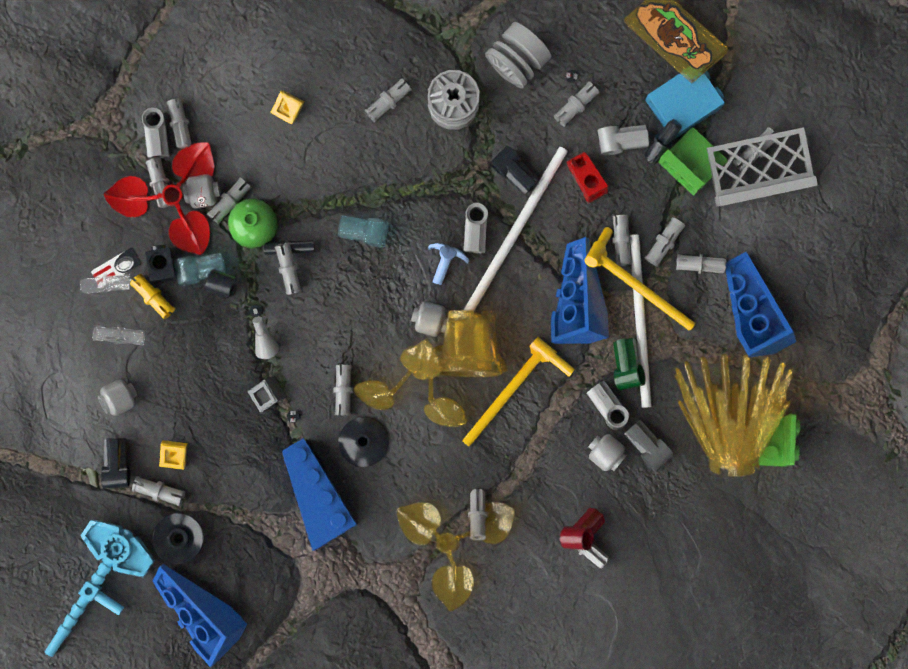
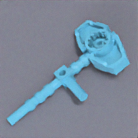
(116, 549)

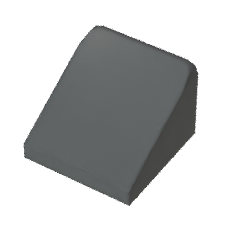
(267, 394)

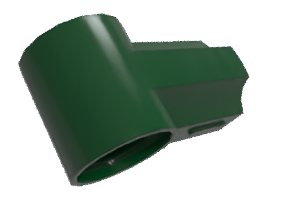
(628, 371)

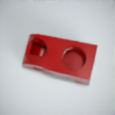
(587, 177)

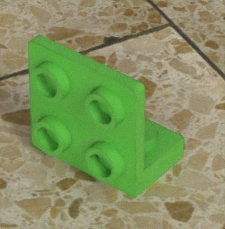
(689, 161)
(781, 448)

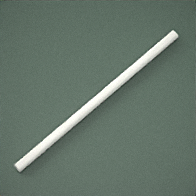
(516, 229)

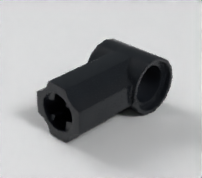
(510, 166)
(221, 284)
(115, 470)

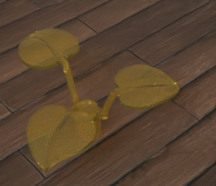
(424, 364)
(451, 583)

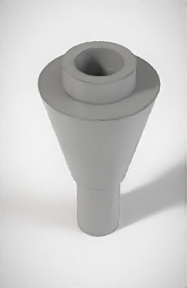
(265, 344)

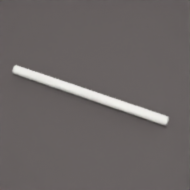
(640, 321)

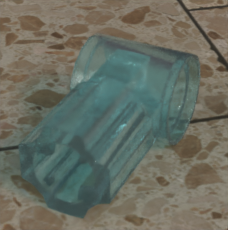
(370, 231)
(193, 269)

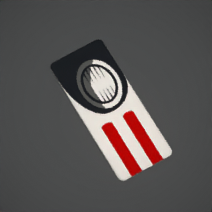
(118, 265)

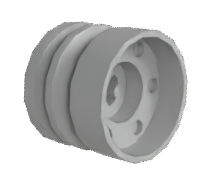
(520, 53)
(454, 113)

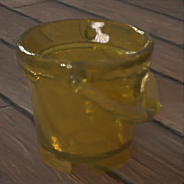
(470, 345)

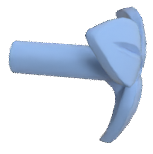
(446, 254)

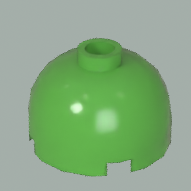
(252, 223)

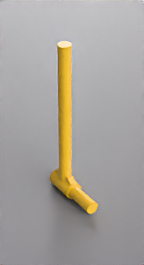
(598, 256)
(540, 352)

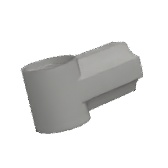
(156, 135)
(616, 139)
(475, 231)
(607, 403)

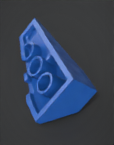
(581, 306)
(756, 314)
(207, 619)

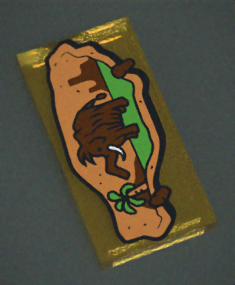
(676, 37)

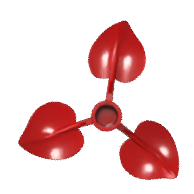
(187, 233)

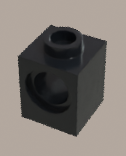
(165, 274)

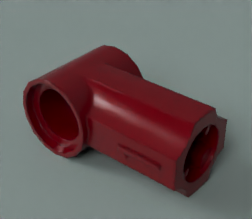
(582, 533)

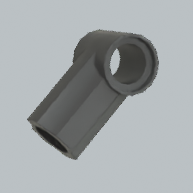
(652, 450)

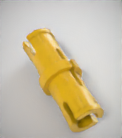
(152, 296)

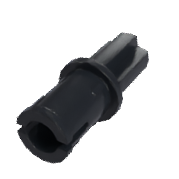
(663, 141)

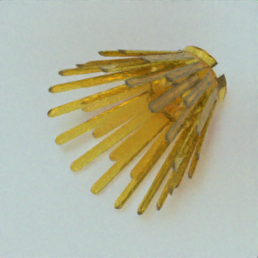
(727, 438)

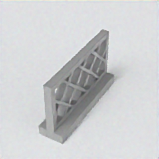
(764, 188)

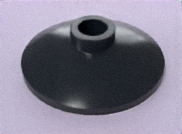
(363, 455)
(165, 543)

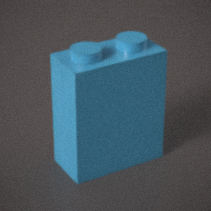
(685, 101)

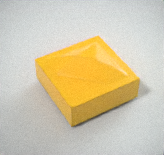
(287, 107)
(173, 454)

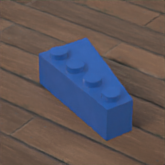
(318, 500)

